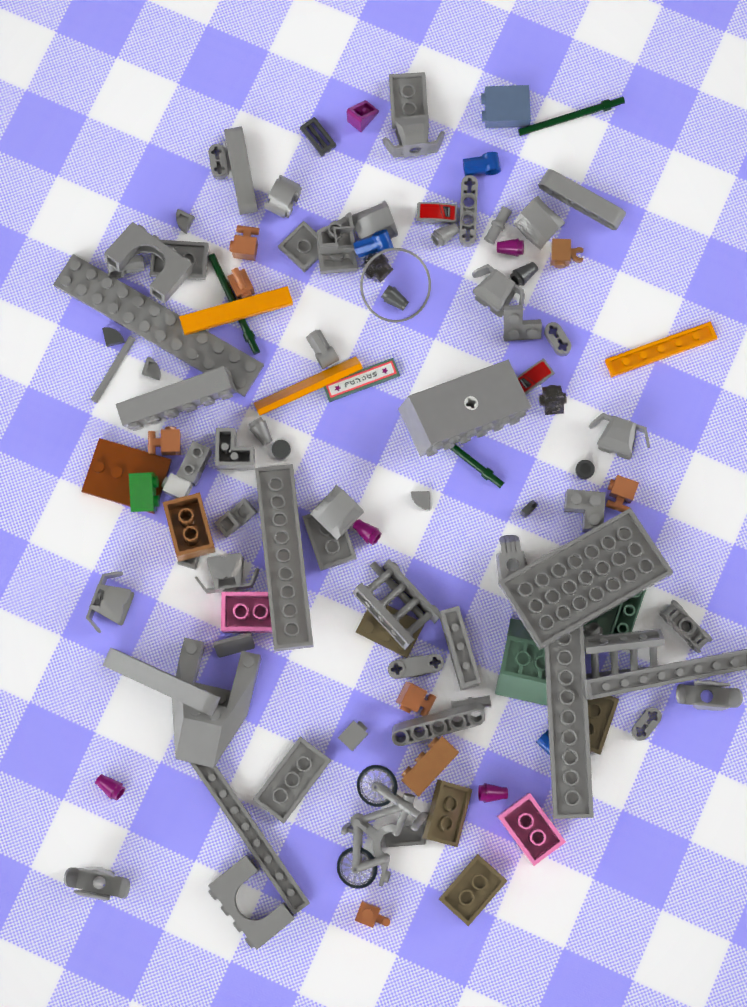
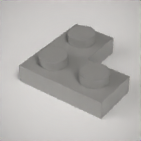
(518, 329)

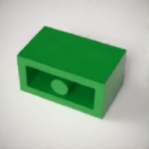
(143, 492)

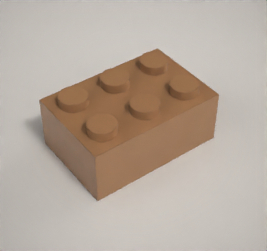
(188, 527)
(429, 765)

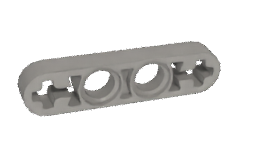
(468, 211)

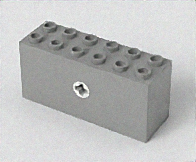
(464, 408)

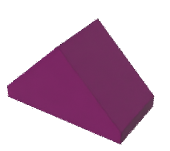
(361, 115)

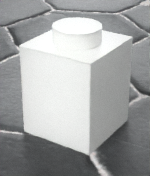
(176, 486)

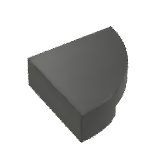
(112, 337)
(528, 508)

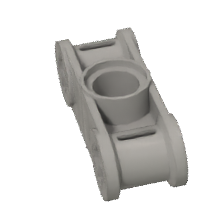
(675, 621)
(416, 666)

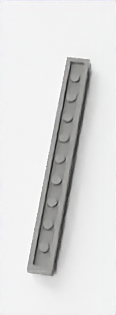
(665, 674)
(252, 837)

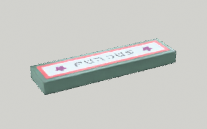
(362, 380)

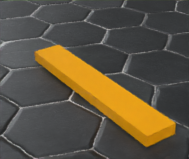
(236, 310)
(661, 349)
(308, 385)

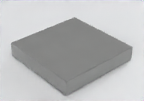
(301, 246)

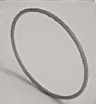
(362, 277)

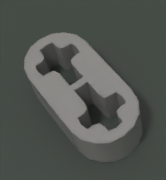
(222, 161)
(561, 336)
(642, 721)

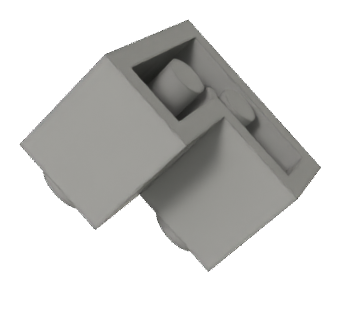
(229, 455)
(586, 502)

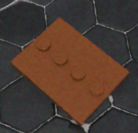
(111, 469)

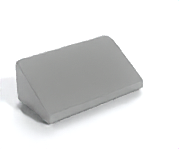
(234, 644)

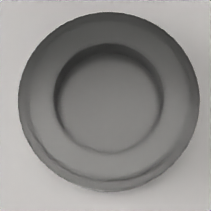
(281, 449)
(585, 469)

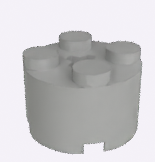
(282, 197)

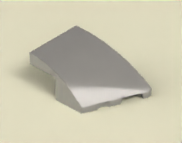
(336, 247)

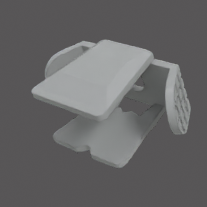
(413, 133)
(495, 289)
(618, 435)
(509, 550)
(227, 574)
(110, 601)
(722, 697)
(83, 879)

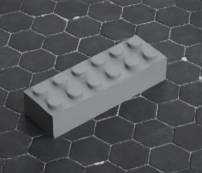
(176, 398)

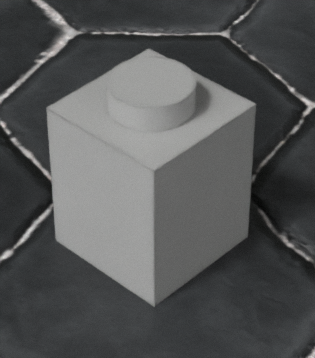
(353, 735)

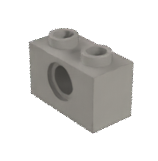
(194, 462)

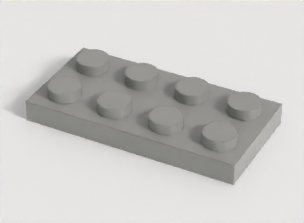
(292, 780)

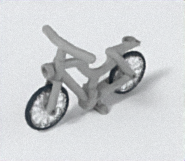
(377, 788)

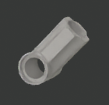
(135, 265)
(323, 351)

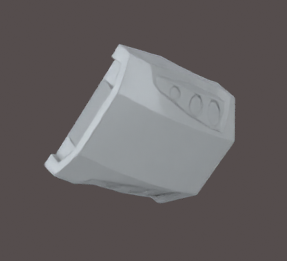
(374, 220)
(538, 222)
(337, 512)

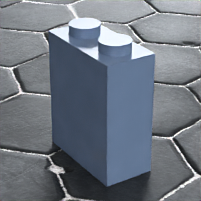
(506, 106)

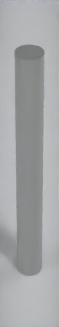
(112, 370)
(392, 585)

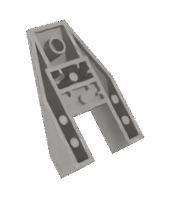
(205, 737)

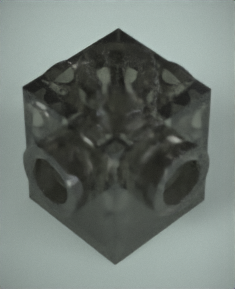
(378, 268)
(552, 400)

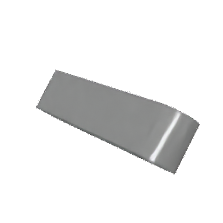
(241, 170)
(582, 199)
(431, 731)

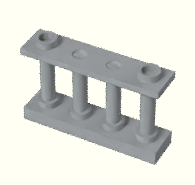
(391, 621)
(622, 641)
(459, 648)

